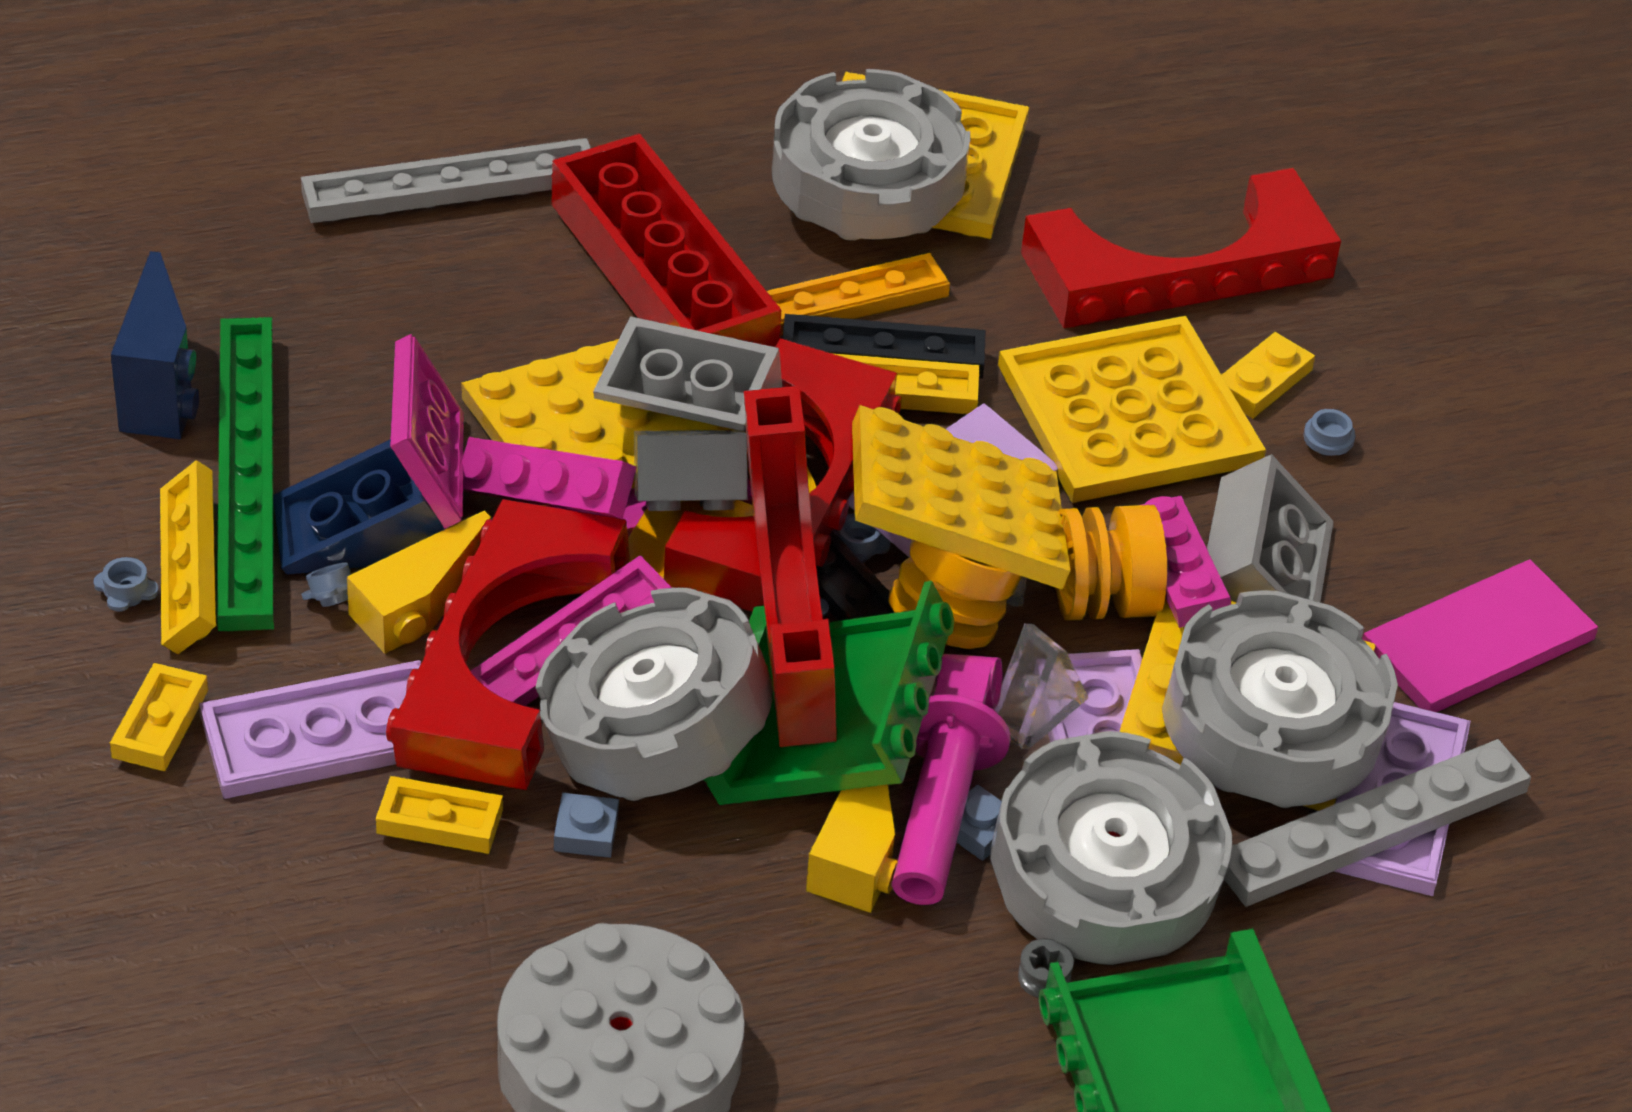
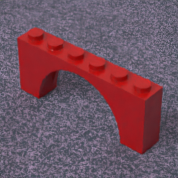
(1100, 281)
(784, 535)
(722, 552)
(447, 716)

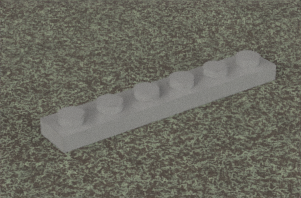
(434, 181)
(1374, 821)

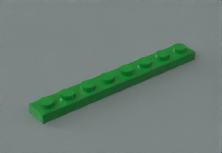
(245, 476)

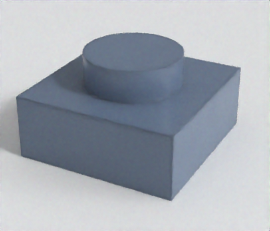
(979, 822)
(586, 825)

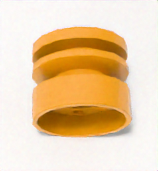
(1119, 562)
(970, 588)

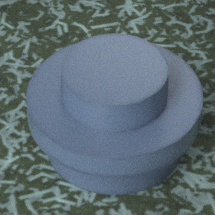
(1329, 432)

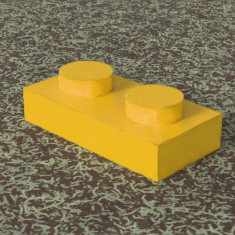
(1267, 373)
(159, 717)
(439, 814)

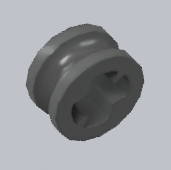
(1042, 952)

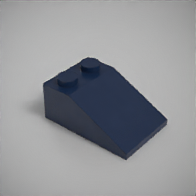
(153, 360)
(352, 514)

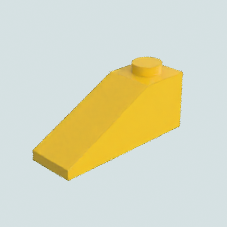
(408, 591)
(855, 849)

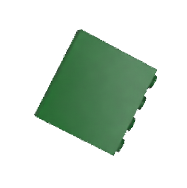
(881, 694)
(1182, 1038)

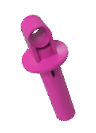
(954, 739)

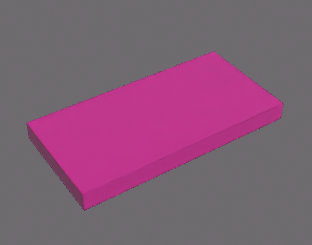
(428, 430)
(1481, 636)

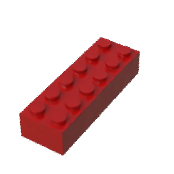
(659, 243)

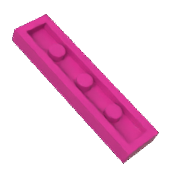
(547, 477)
(1190, 570)
(516, 667)

